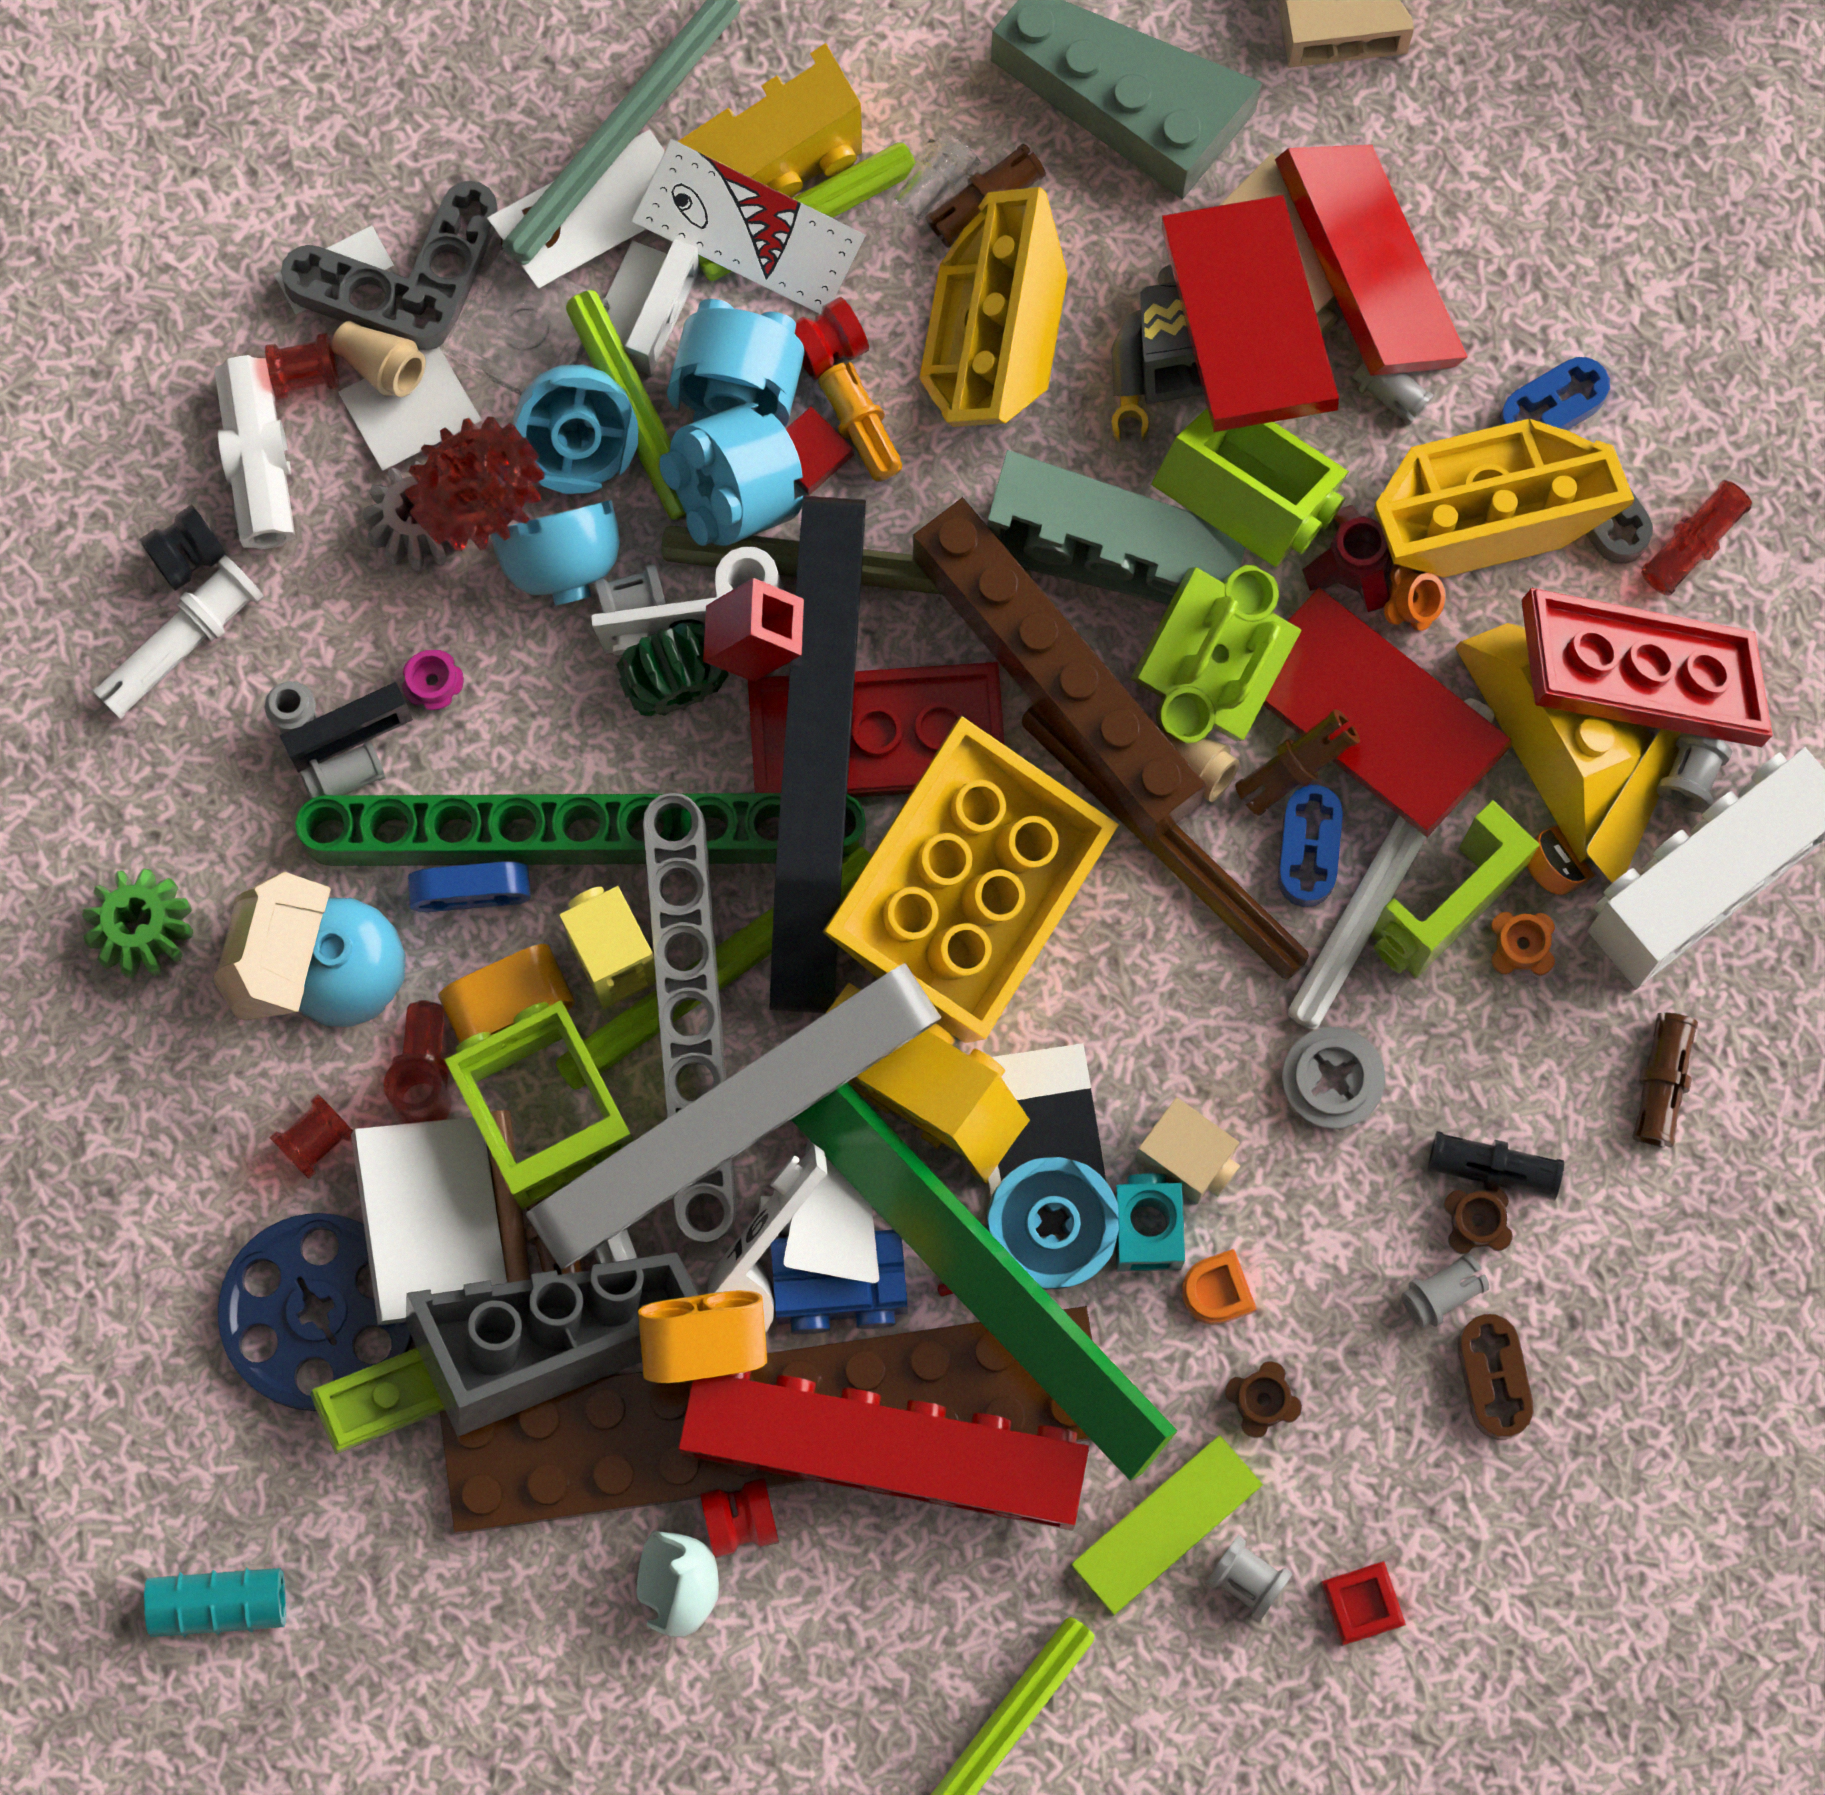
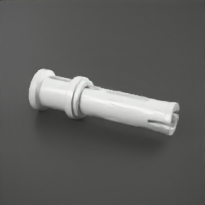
(199, 617)

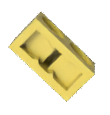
(609, 944)

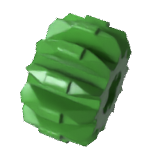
(149, 940)

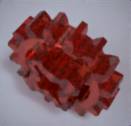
(474, 483)

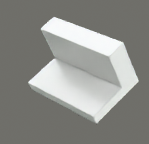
(650, 297)

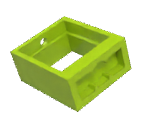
(1253, 485)
(566, 1160)

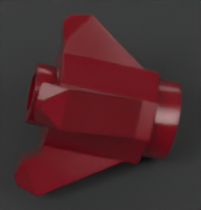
(1355, 559)

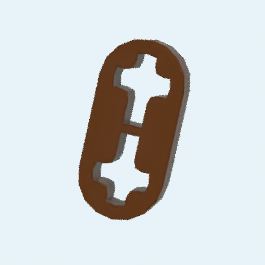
(1510, 1372)

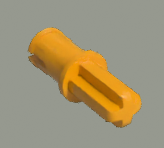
(860, 420)

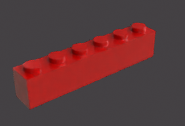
(887, 1449)

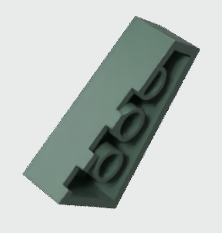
(1127, 88)
(1102, 533)

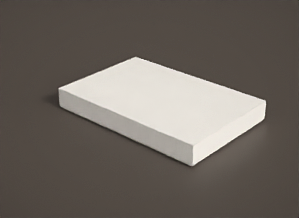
(426, 1210)

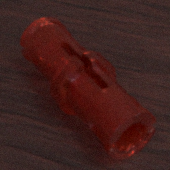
(1696, 537)

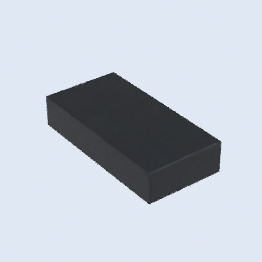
(347, 727)

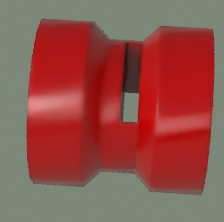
(831, 336)
(739, 1518)

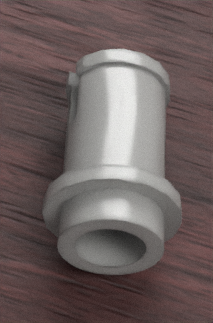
(1396, 391)
(290, 706)
(343, 772)
(1442, 1292)

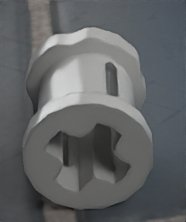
(631, 591)
(1694, 772)
(1248, 1578)

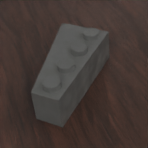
(536, 1337)

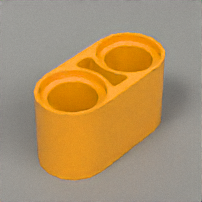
(503, 989)
(702, 1336)

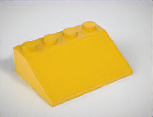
(971, 879)

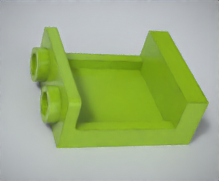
(1500, 852)

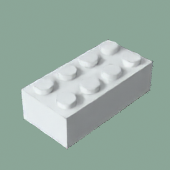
(1715, 871)

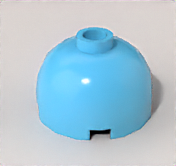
(578, 427)
(560, 552)
(352, 965)

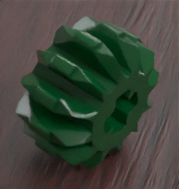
(668, 671)

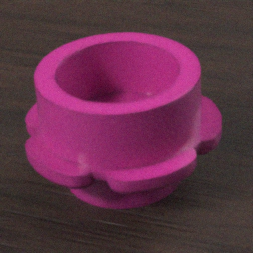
(424, 665)

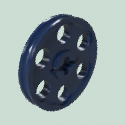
(283, 1308)

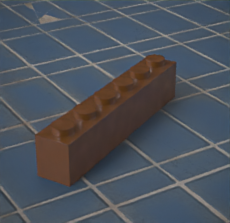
(1057, 670)

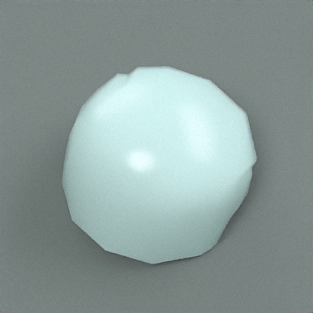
(678, 1582)

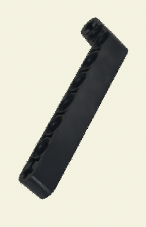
(817, 756)

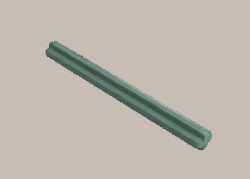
(619, 129)

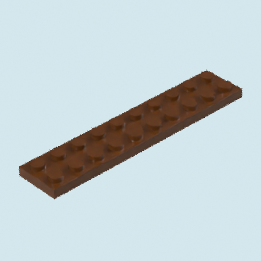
(621, 1435)

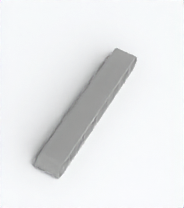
(677, 986)
(733, 1116)

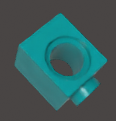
(1142, 1252)

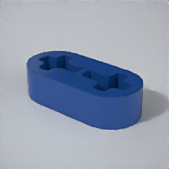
(1555, 383)
(1295, 844)
(469, 886)

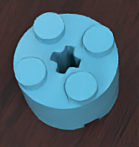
(736, 359)
(733, 475)
(1089, 1229)

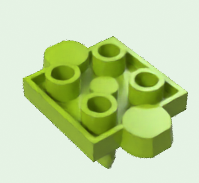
(1212, 662)

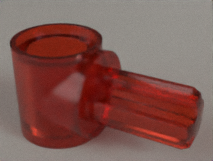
(420, 1065)

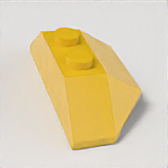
(996, 311)
(1498, 497)
(1570, 756)

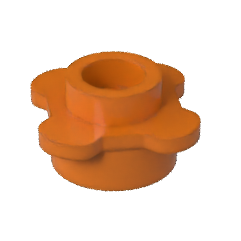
(1414, 598)
(1536, 930)

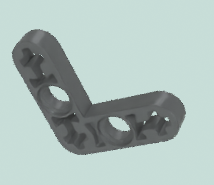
(419, 291)

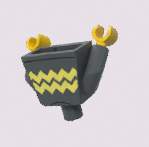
(1153, 354)

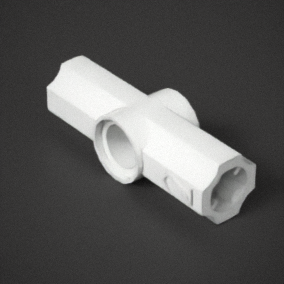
(254, 453)

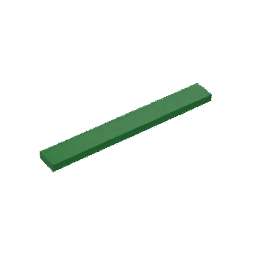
(988, 1280)

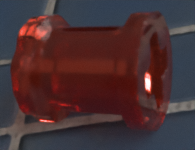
(302, 366)
(312, 1136)

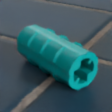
(215, 1602)

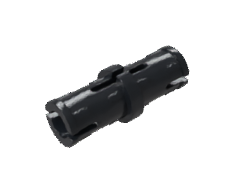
(1496, 1165)

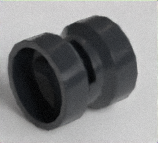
(194, 538)

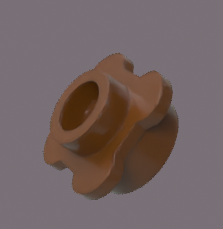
(1491, 1207)
(1272, 1383)

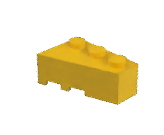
(790, 133)
(946, 1095)

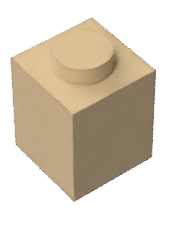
(1190, 1151)

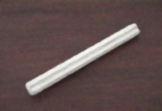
(1361, 916)

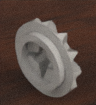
(1334, 1048)

